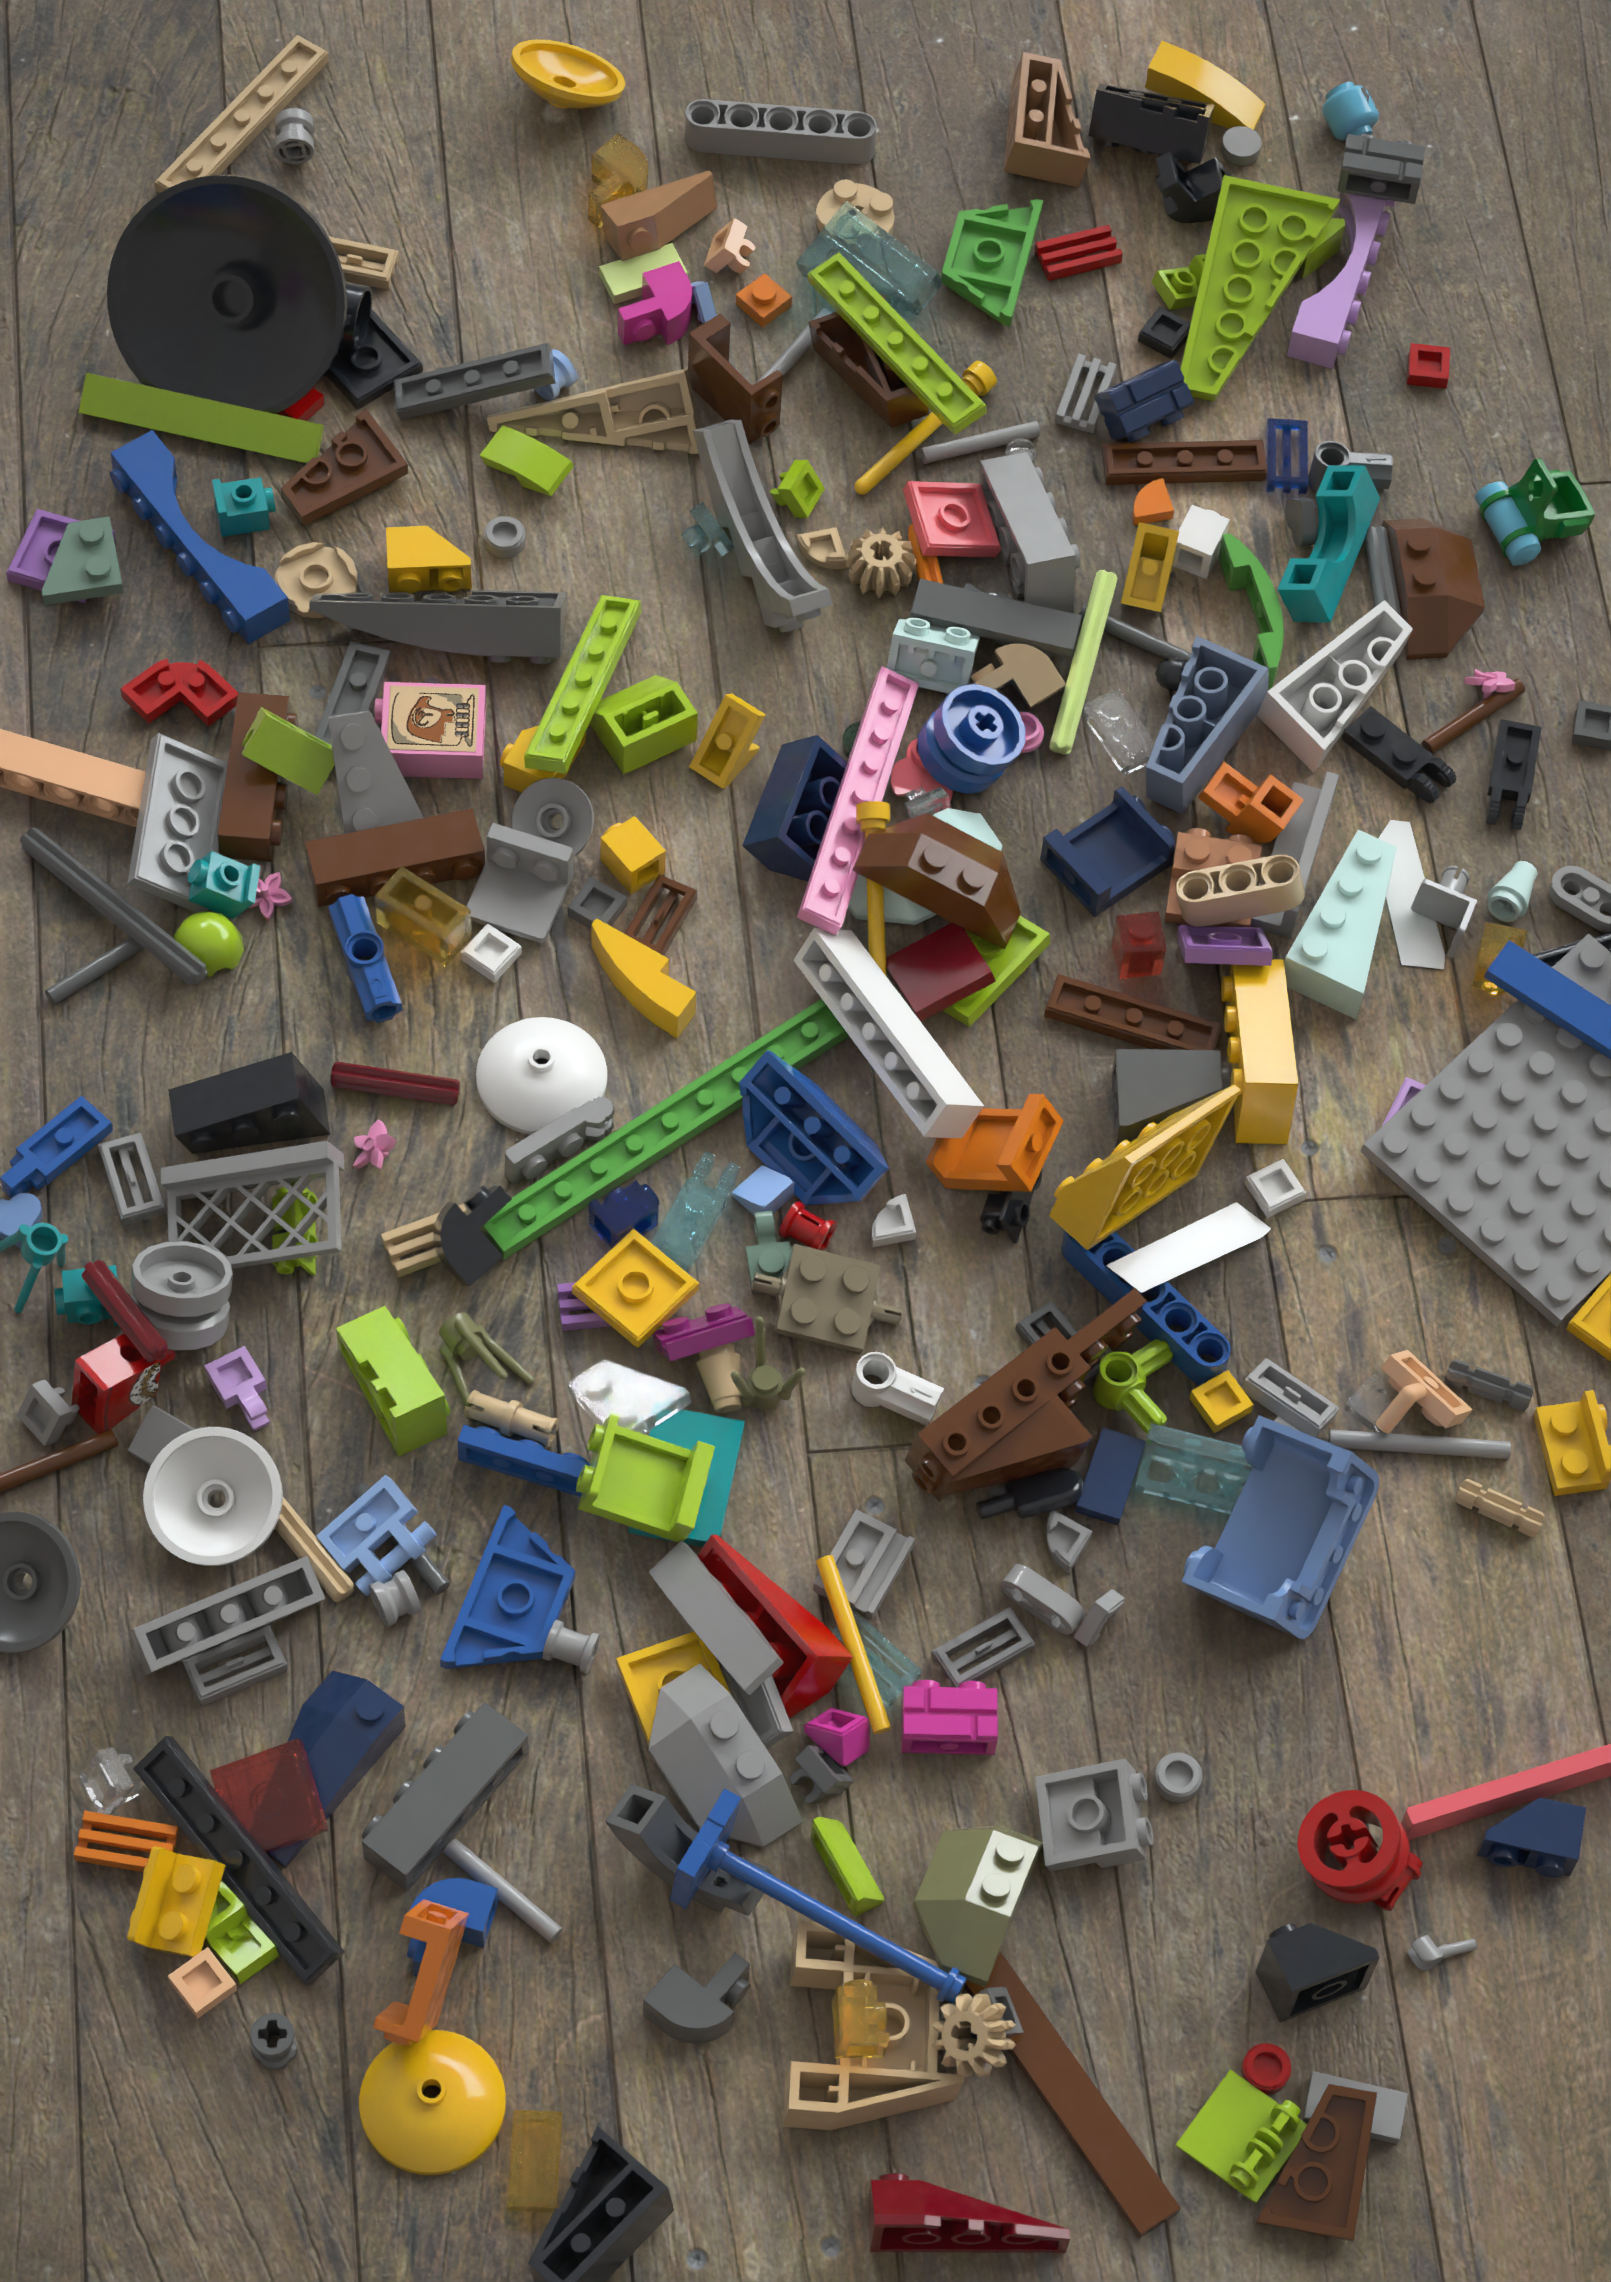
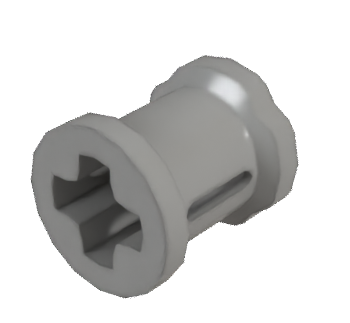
(571, 1646)

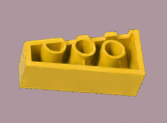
(1260, 1052)

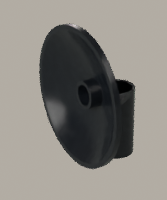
(231, 294)

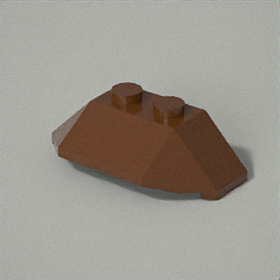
(1434, 585)
(944, 874)

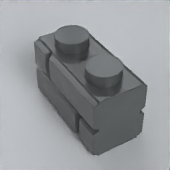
(1381, 168)

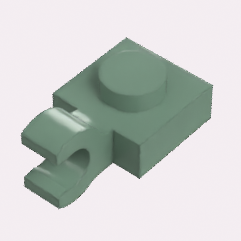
(767, 1256)

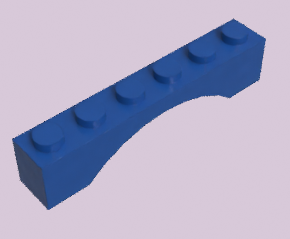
(243, 592)

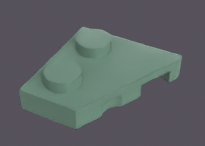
(84, 564)

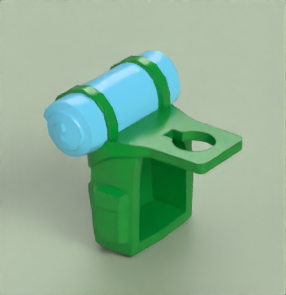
(1534, 510)

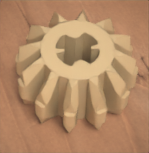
(880, 562)
(966, 2051)

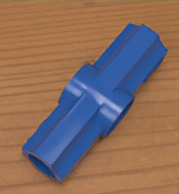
(370, 977)

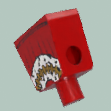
(114, 1382)

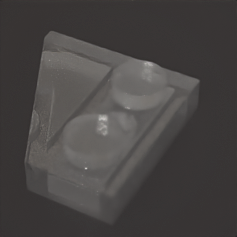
(633, 1395)

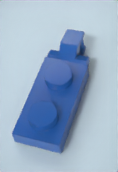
(55, 1147)

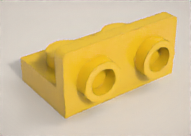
(1575, 1445)
(175, 1902)

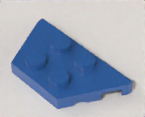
(510, 1600)

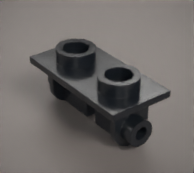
(1008, 1211)

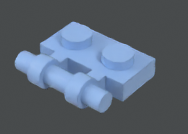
(368, 1525)

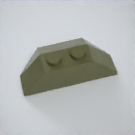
(974, 1896)

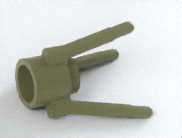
(467, 1340)
(764, 1383)

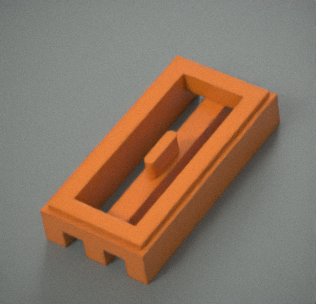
(124, 1825)

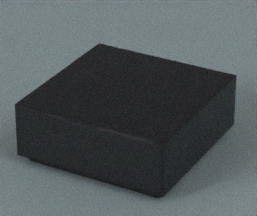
(1164, 332)

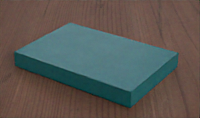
(726, 1435)

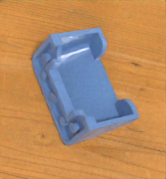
(1286, 1529)

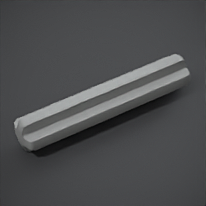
(1381, 567)

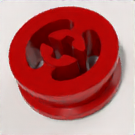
(1342, 1822)

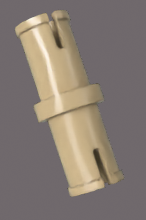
(511, 1418)

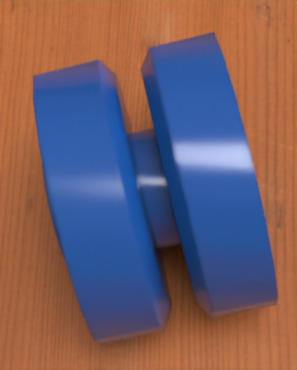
(971, 739)

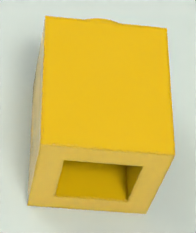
(632, 854)

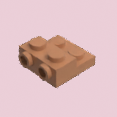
(1200, 851)

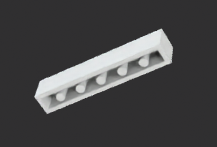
(888, 1034)

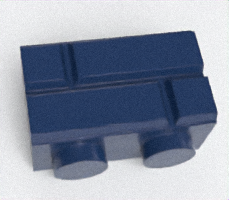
(1144, 400)

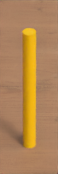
(853, 1643)

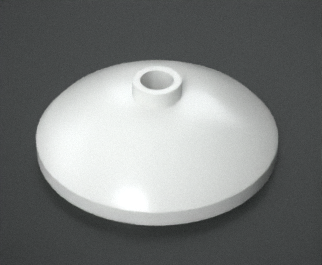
(533, 1094)
(188, 1475)

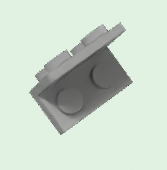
(521, 883)

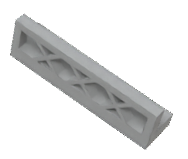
(1301, 841)

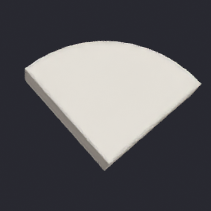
(893, 1223)

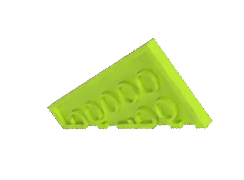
(1250, 260)

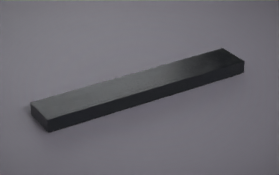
(248, 1869)

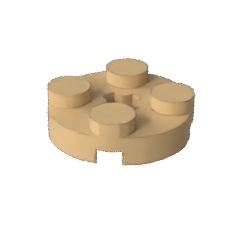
(866, 199)

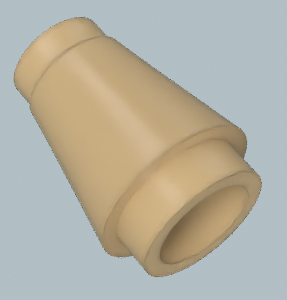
(715, 1369)

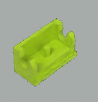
(288, 751)

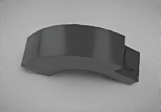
(660, 1839)

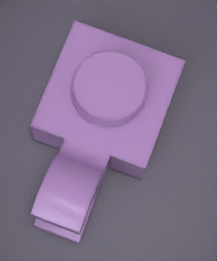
(240, 1381)

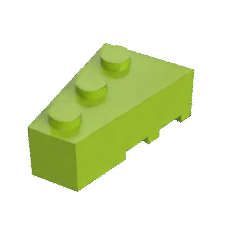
(394, 1380)

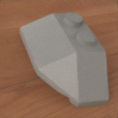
(709, 1746)

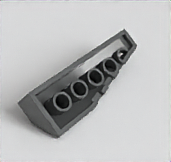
(480, 624)

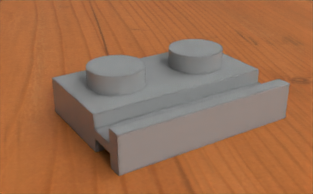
(868, 1561)

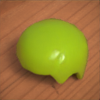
(211, 940)

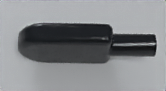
(1035, 1494)

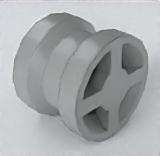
(395, 1598)

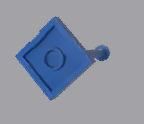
(712, 1852)

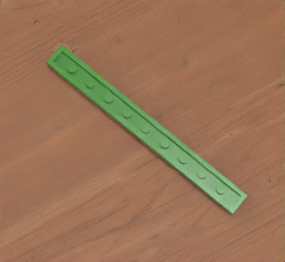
(655, 1132)

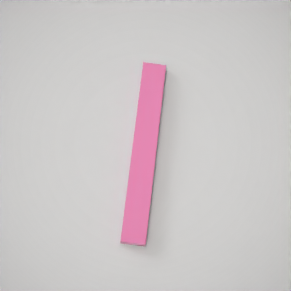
(863, 781)

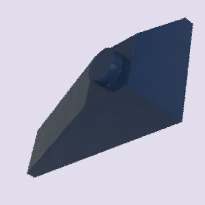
(344, 1734)

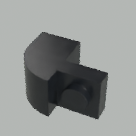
(1190, 194)
(458, 1238)

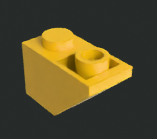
(424, 561)

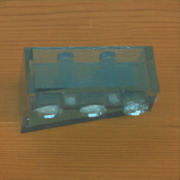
(877, 256)

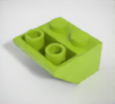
(645, 722)

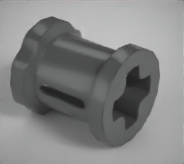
(267, 2026)

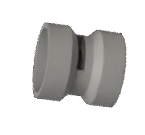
(294, 136)

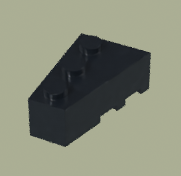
(250, 1106)
(602, 2217)

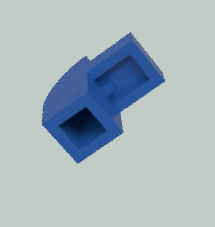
(463, 1895)

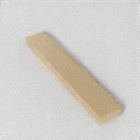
(247, 114)

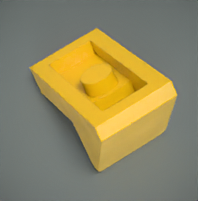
(1150, 567)
(728, 741)

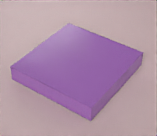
(38, 550)
(1224, 945)

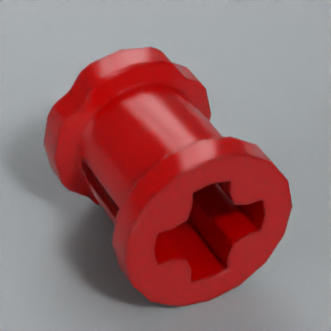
(807, 1227)

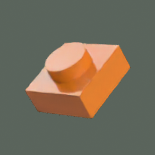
(763, 300)

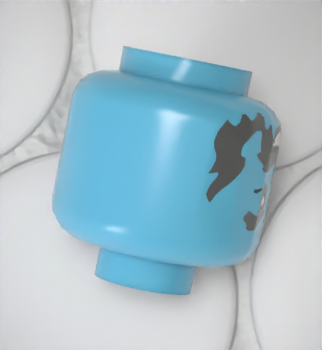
(1350, 110)

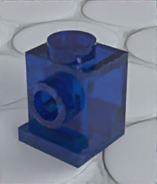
(623, 1211)

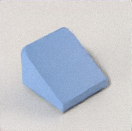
(764, 1191)

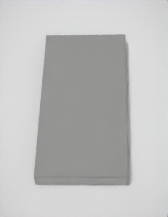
(176, 819)

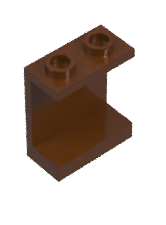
(726, 388)

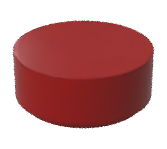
(1266, 2068)

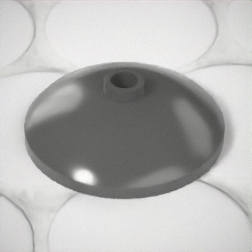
(42, 1612)

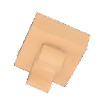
(727, 247)
(202, 1982)

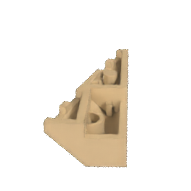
(642, 413)

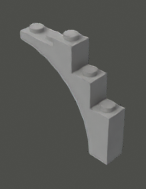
(739, 501)

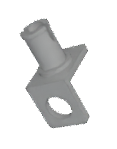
(1446, 903)

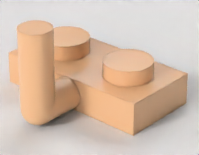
(1419, 1385)

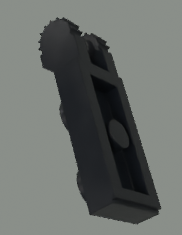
(1398, 755)
(1513, 769)

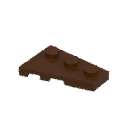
(1326, 2172)

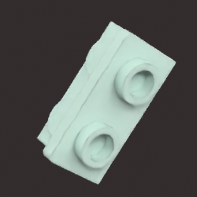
(932, 655)

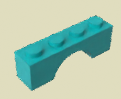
(1345, 510)

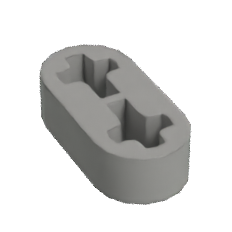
(1042, 1599)

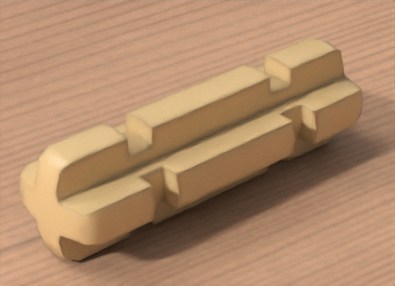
(1500, 1507)

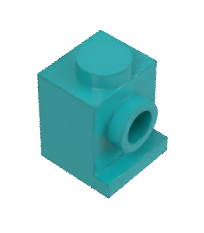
(242, 506)
(223, 884)
(78, 1300)

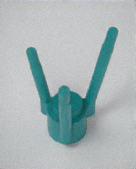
(39, 1248)

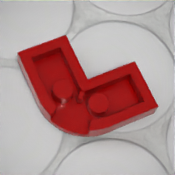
(167, 684)

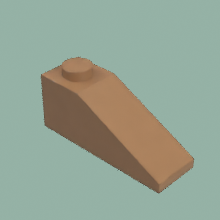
(657, 215)

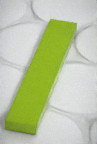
(897, 343)
(200, 418)
(582, 684)

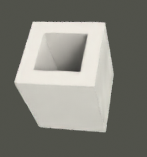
(1200, 541)

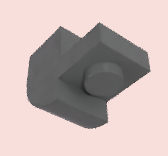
(693, 2011)

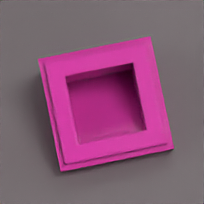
(840, 1734)

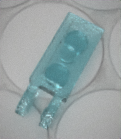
(694, 1213)

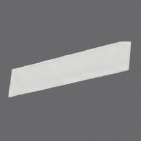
(1415, 934)

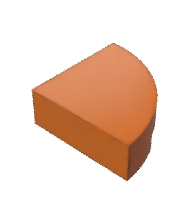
(1152, 504)

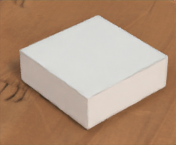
(491, 953)
(1275, 1188)

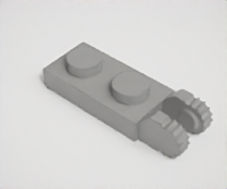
(558, 1138)

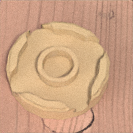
(312, 571)

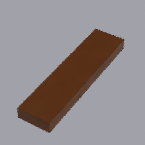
(1184, 462)
(1129, 1017)

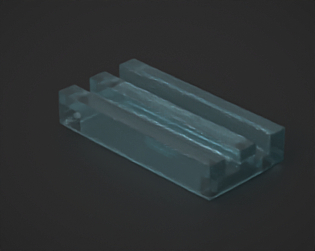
(910, 1670)

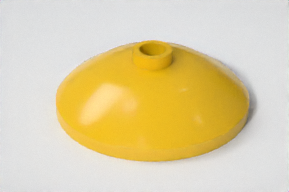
(566, 74)
(440, 2131)

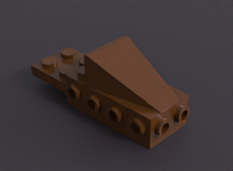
(1022, 1413)

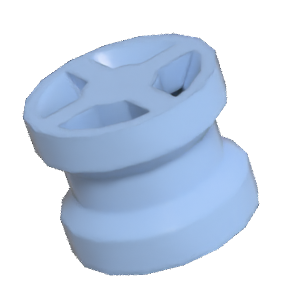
(564, 377)

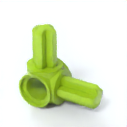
(1132, 1373)

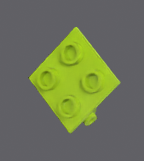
(1243, 2135)

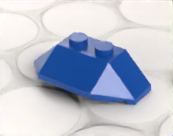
(807, 1135)

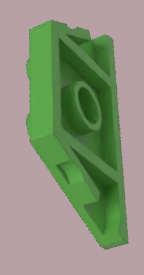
(991, 256)

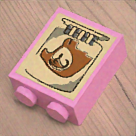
(434, 728)

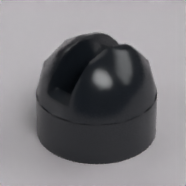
(1169, 672)

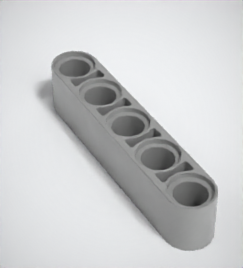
(780, 131)

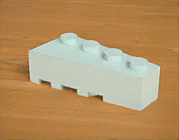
(1339, 936)

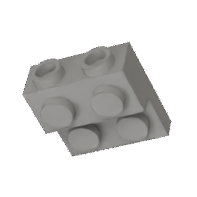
(1093, 1816)

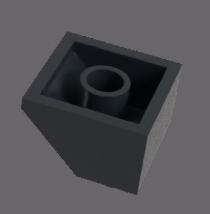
(1312, 1968)

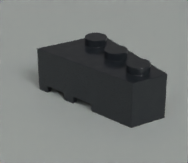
(1151, 122)

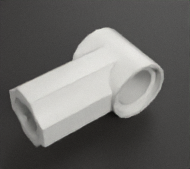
(899, 1392)

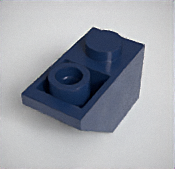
(1538, 1836)

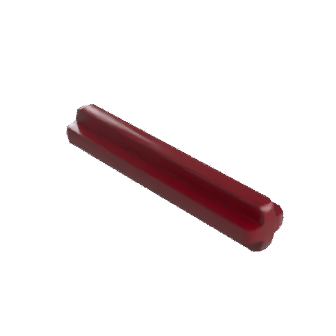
(395, 1083)
(124, 1311)

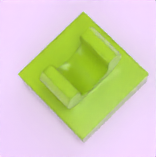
(799, 489)

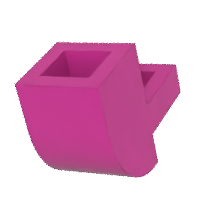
(663, 309)

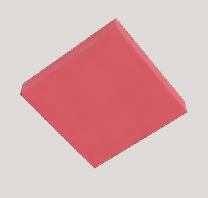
(951, 519)

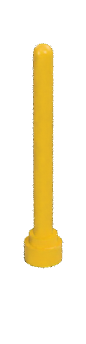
(977, 377)
(873, 817)

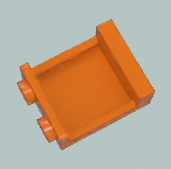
(999, 1149)
(443, 1932)

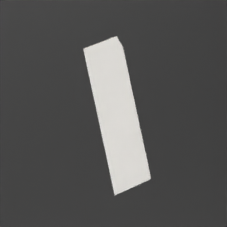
(1190, 1247)

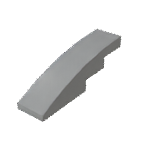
(716, 1617)

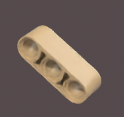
(1222, 896)

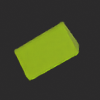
(845, 1865)

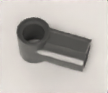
(1334, 453)

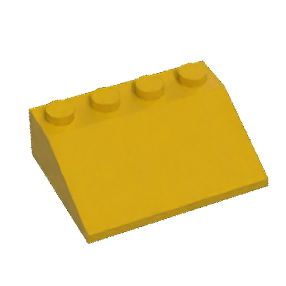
(1140, 1171)

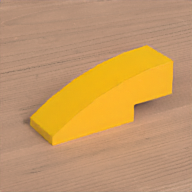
(1190, 77)
(643, 978)

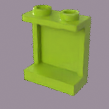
(643, 1480)

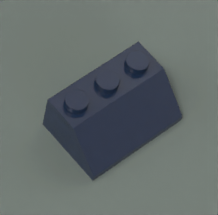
(796, 807)

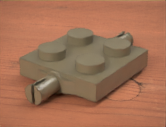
(827, 1298)

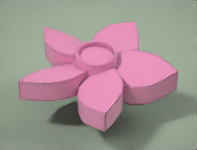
(1491, 681)
(270, 894)
(374, 1146)

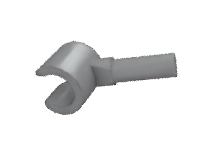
(1427, 1955)

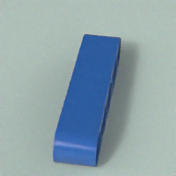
(1166, 1309)

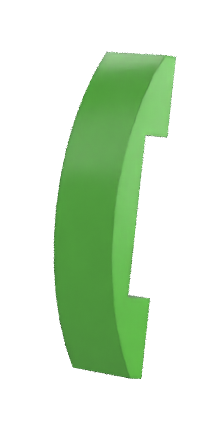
(1245, 572)

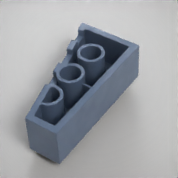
(1204, 721)

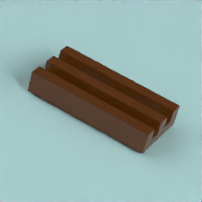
(675, 922)

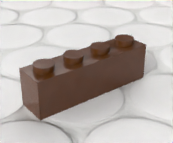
(251, 791)
(365, 860)

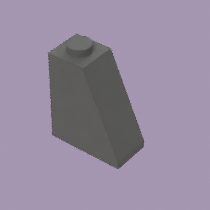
(1159, 1083)

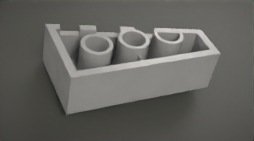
(1030, 532)

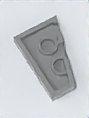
(367, 775)

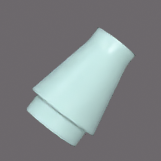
(1511, 895)

